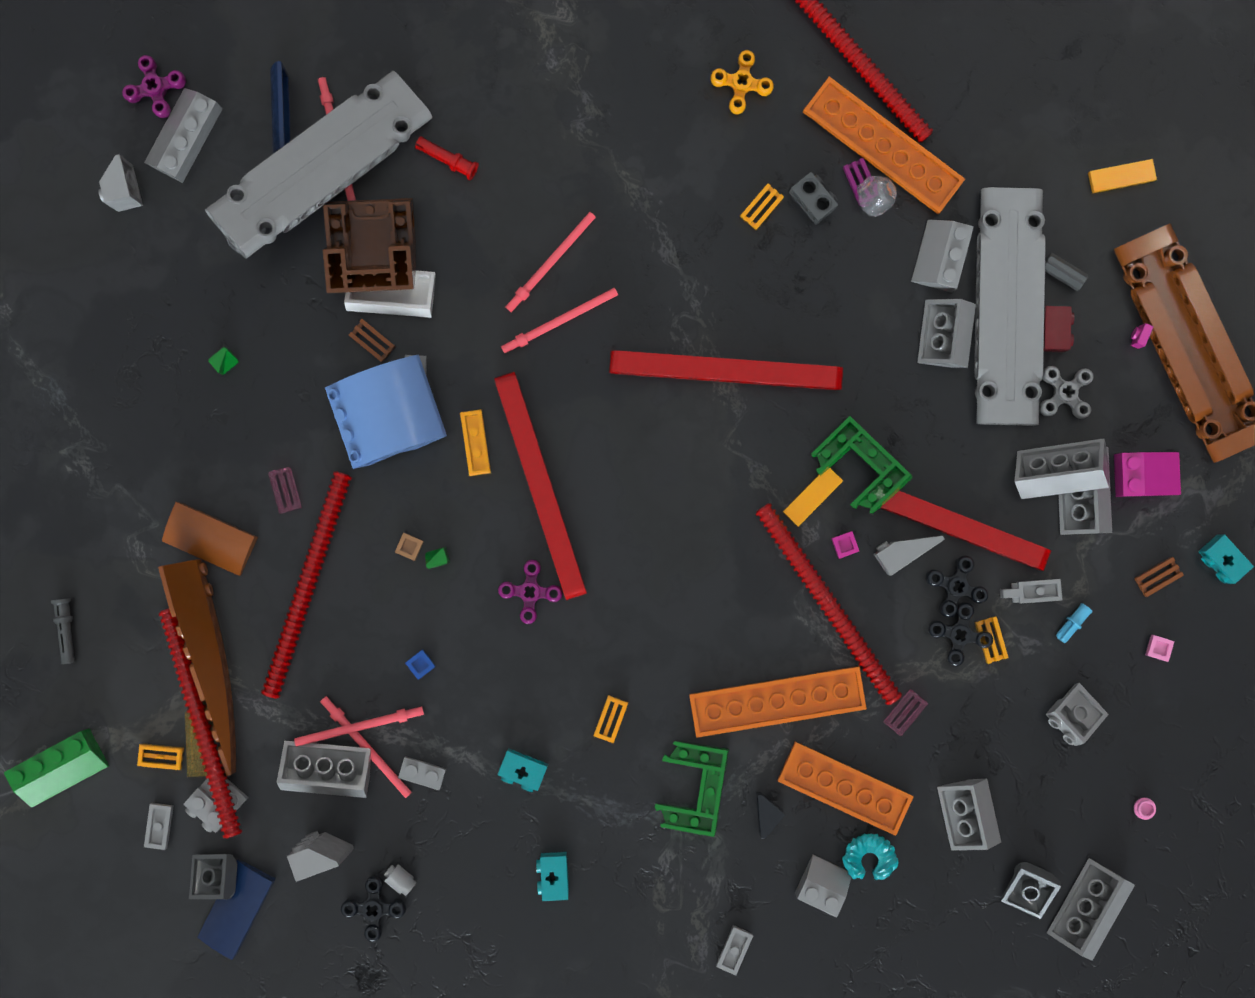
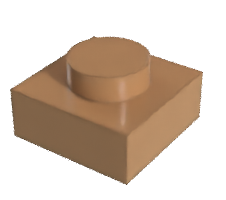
(409, 546)

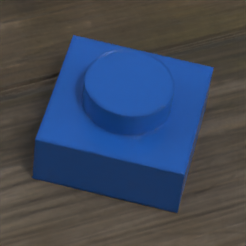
(420, 664)

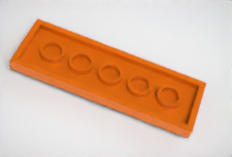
(845, 788)

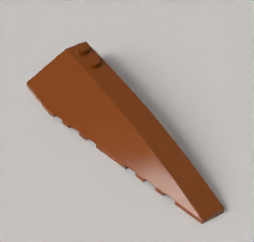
(192, 603)

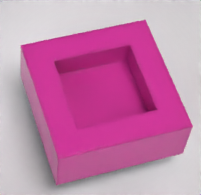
(1141, 335)
(845, 544)

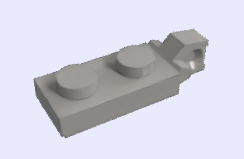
(1034, 591)

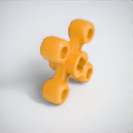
(744, 74)

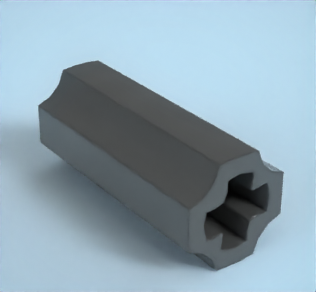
(1065, 272)

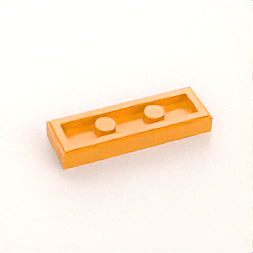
(1122, 176)
(475, 442)
(812, 496)

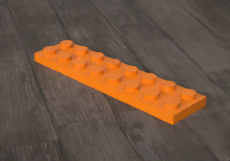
(883, 145)
(777, 701)

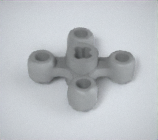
(1071, 386)

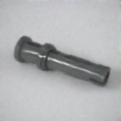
(63, 619)

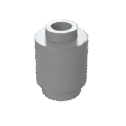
(399, 879)

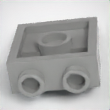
(1076, 715)
(201, 805)

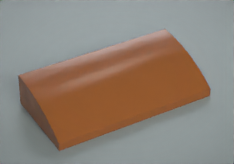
(208, 538)

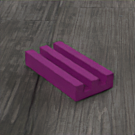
(854, 165)

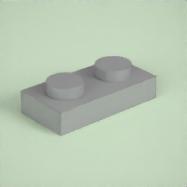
(422, 773)
(158, 826)
(734, 950)

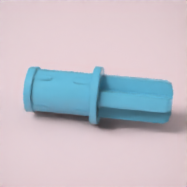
(1073, 623)

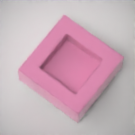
(1159, 648)

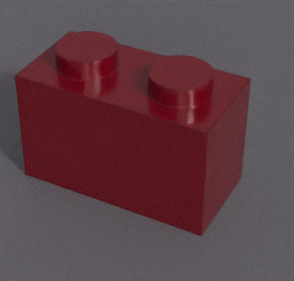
(1058, 328)

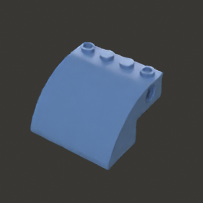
(385, 411)

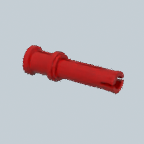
(454, 161)

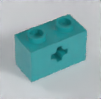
(1236, 563)
(516, 760)
(558, 864)

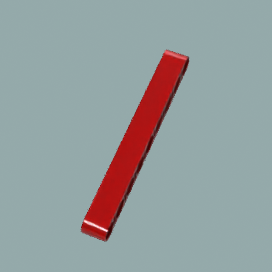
(968, 530)

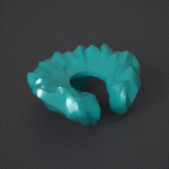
(870, 844)

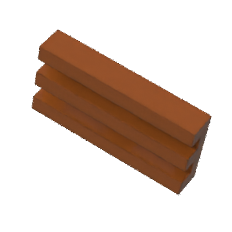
(358, 328)
(1174, 568)

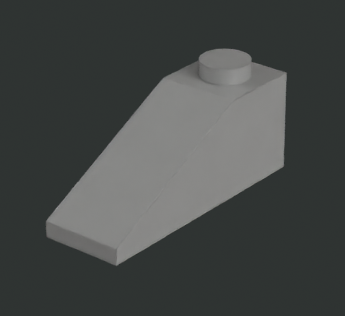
(898, 554)

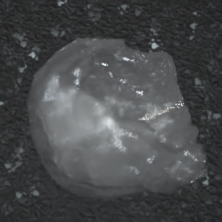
(876, 195)

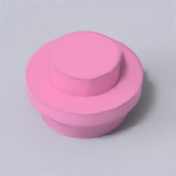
(1144, 808)

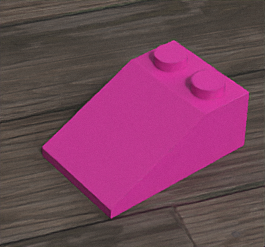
(1147, 474)

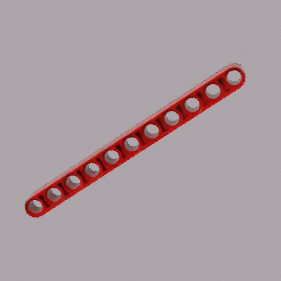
(726, 370)
(540, 485)

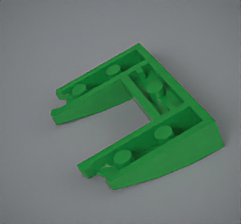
(892, 473)
(704, 818)

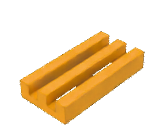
(773, 192)
(997, 657)
(616, 702)
(179, 758)

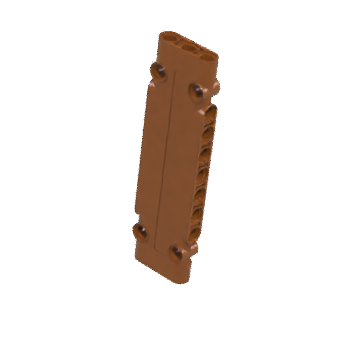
(1190, 341)

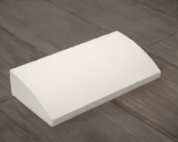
(409, 302)

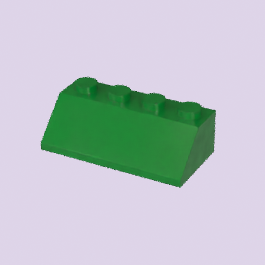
(57, 768)

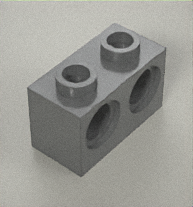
(809, 201)

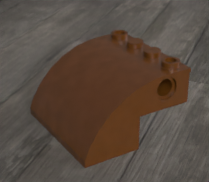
(369, 245)

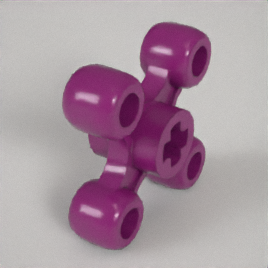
(159, 92)
(520, 590)

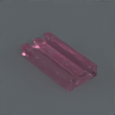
(285, 491)
(897, 709)

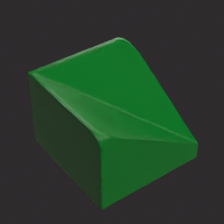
(223, 360)
(437, 558)

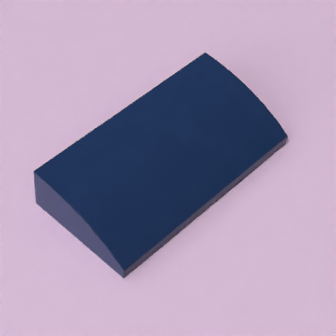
(280, 106)
(233, 918)

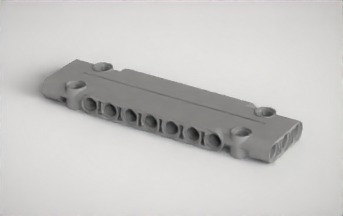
(318, 164)
(1009, 306)

